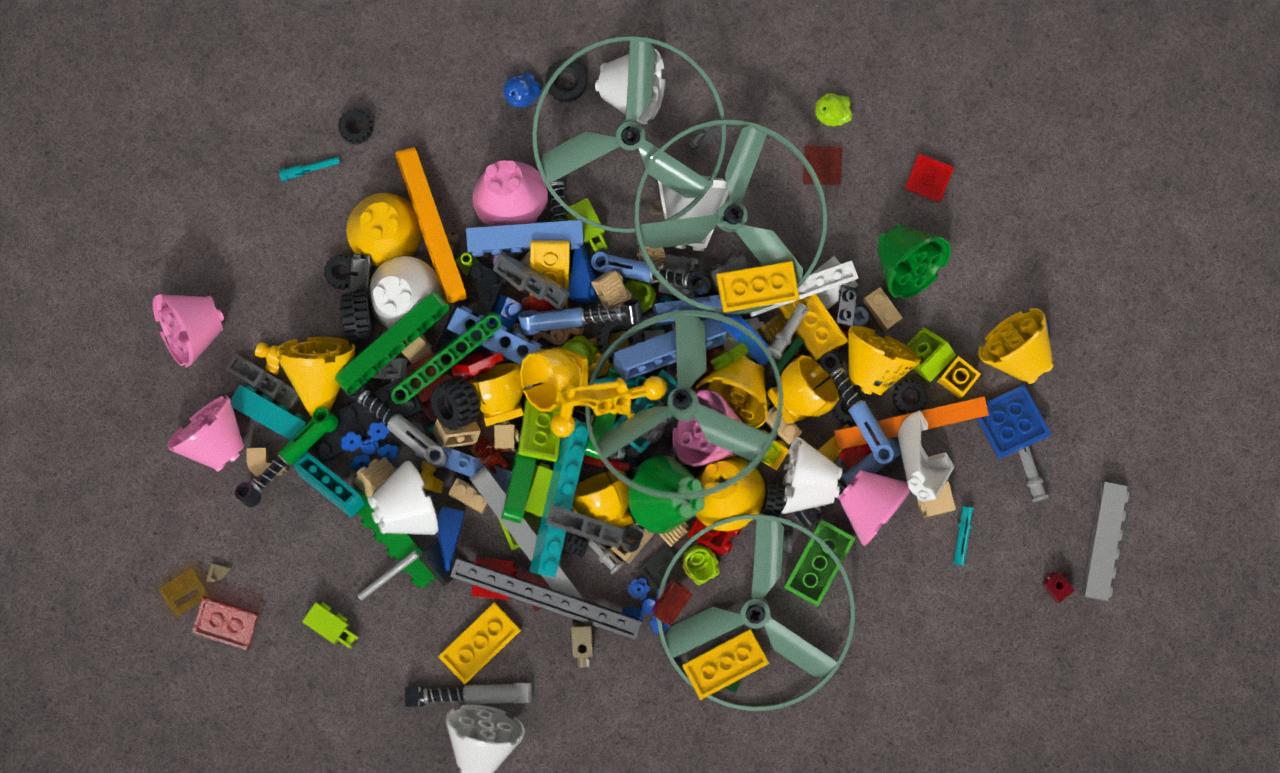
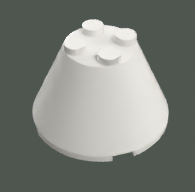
(614, 84)
(399, 287)
(809, 478)
(402, 504)
(482, 737)

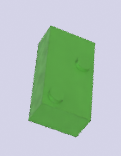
(816, 566)

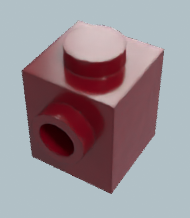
(1057, 586)

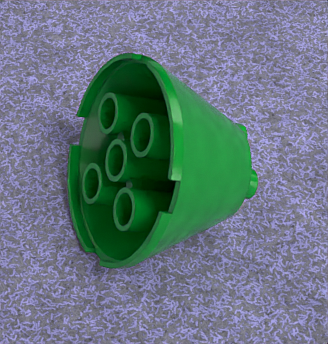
(911, 259)
(664, 514)

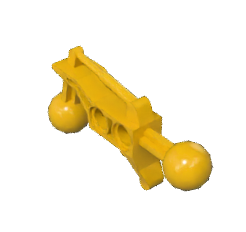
(603, 399)

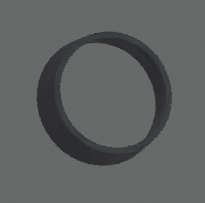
(653, 449)

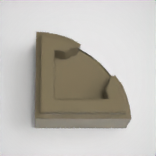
(656, 208)
(217, 572)

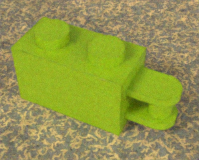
(589, 232)
(329, 624)

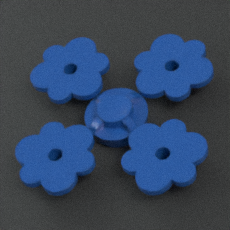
(369, 445)
(646, 604)

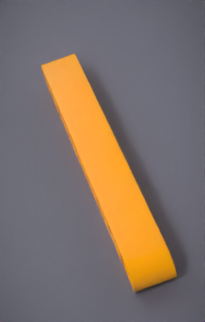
(430, 225)

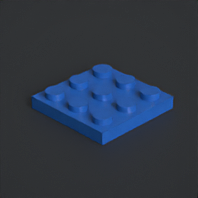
(1013, 422)

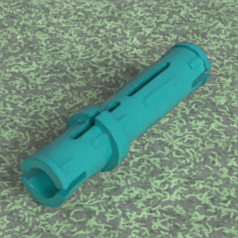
(963, 535)

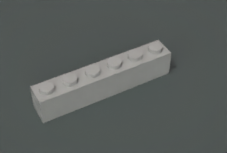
(1104, 541)

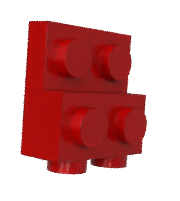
(476, 363)
(716, 540)
(500, 565)

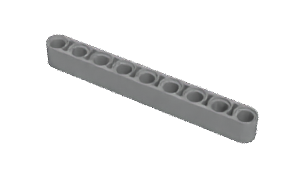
(520, 532)

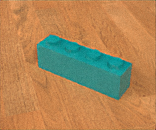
(263, 411)
(329, 484)

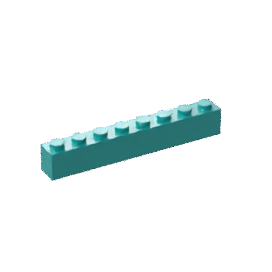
(560, 494)

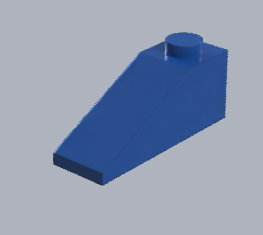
(581, 276)
(508, 311)
(753, 348)
(449, 529)

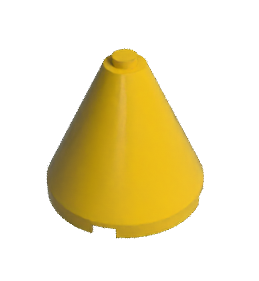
(313, 368)

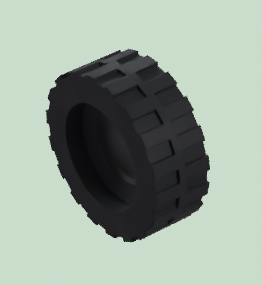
(578, 88)

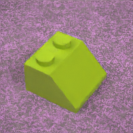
(933, 352)

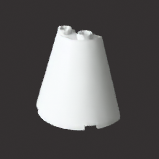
(708, 205)
(924, 474)

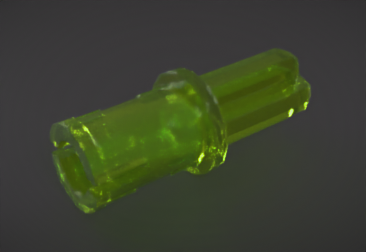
(729, 356)

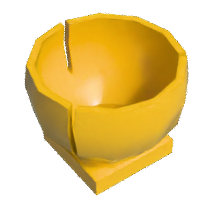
(556, 372)
(499, 393)
(798, 394)
(603, 500)

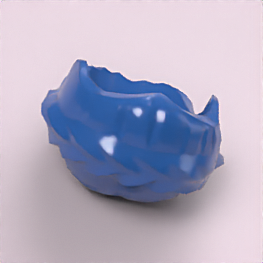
(525, 90)

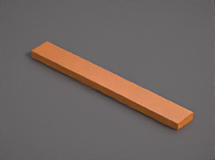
(934, 416)

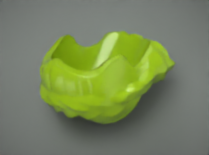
(836, 111)
(642, 291)
(582, 347)
(700, 564)

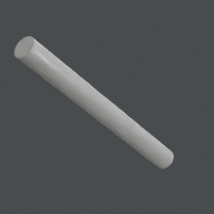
(388, 575)

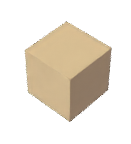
(941, 505)

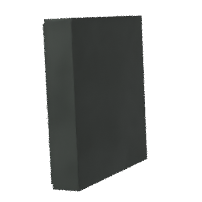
(434, 562)
(656, 567)

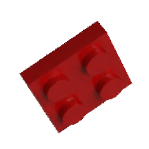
(929, 178)

